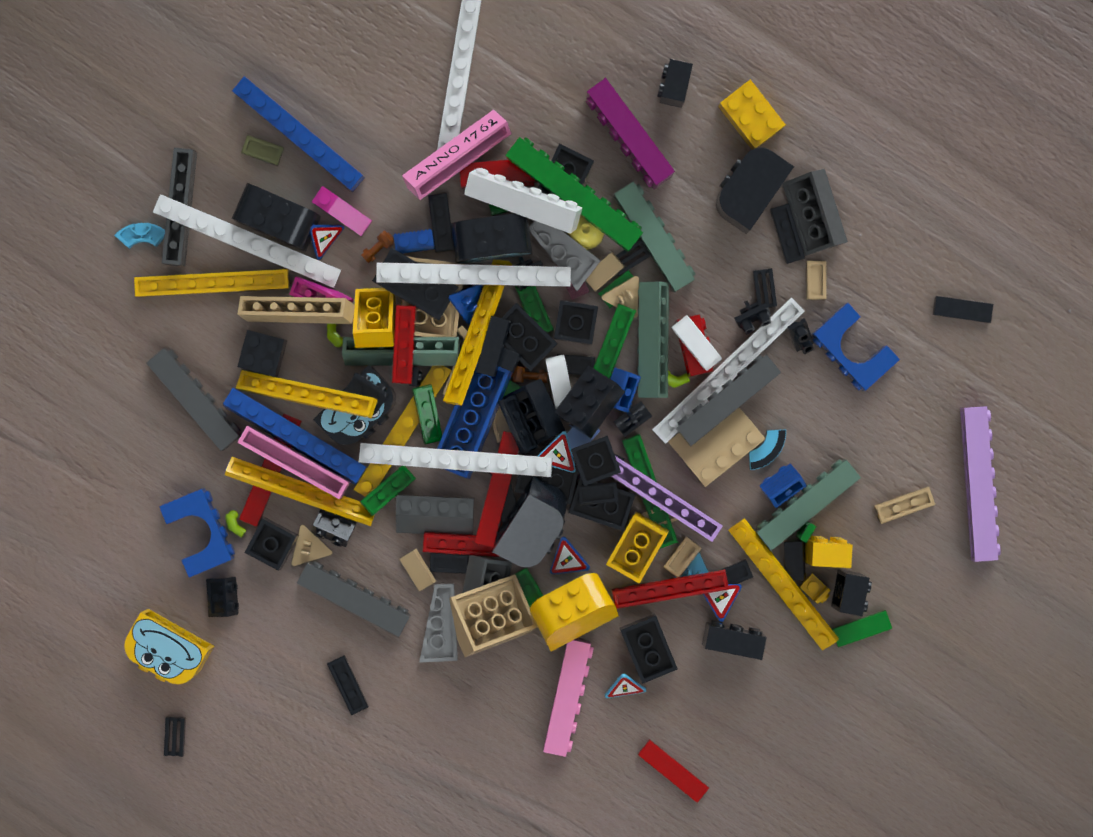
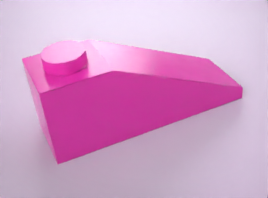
(341, 211)
(306, 288)

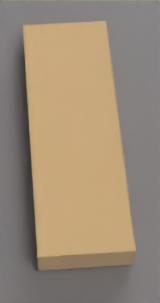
(904, 505)

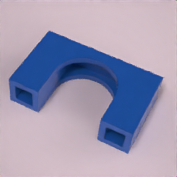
(829, 338)
(200, 505)

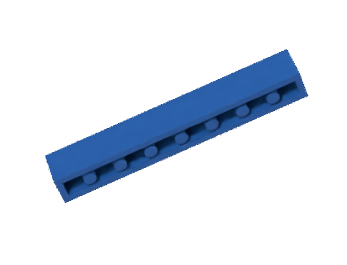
(298, 134)
(294, 436)

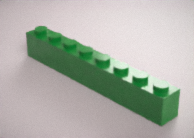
(567, 187)

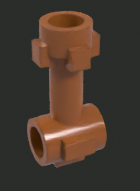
(385, 240)
(520, 374)

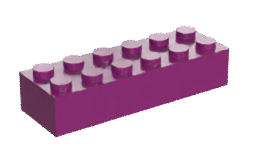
(629, 133)

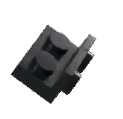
(362, 386)
(333, 527)
(222, 597)

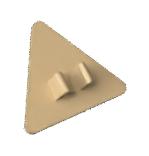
(624, 294)
(308, 547)

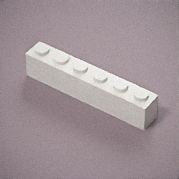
(523, 200)

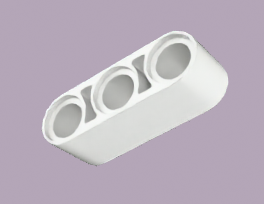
(696, 343)
(558, 378)

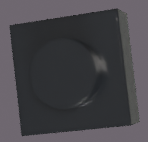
(416, 377)

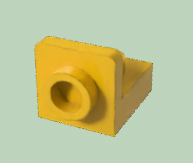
(815, 589)

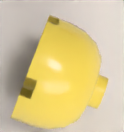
(587, 234)

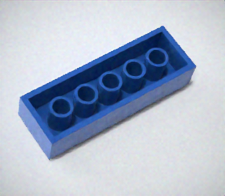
(472, 421)

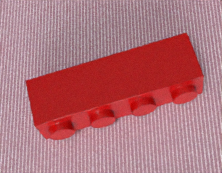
(499, 167)

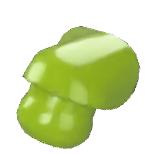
(674, 381)
(232, 525)

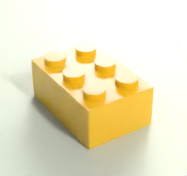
(751, 115)
(374, 318)
(637, 547)
(828, 553)

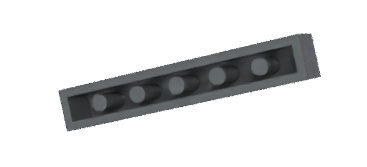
(182, 191)
(194, 399)
(728, 400)
(354, 599)

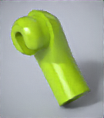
(334, 337)

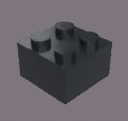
(676, 83)
(576, 322)
(262, 353)
(595, 460)
(271, 544)

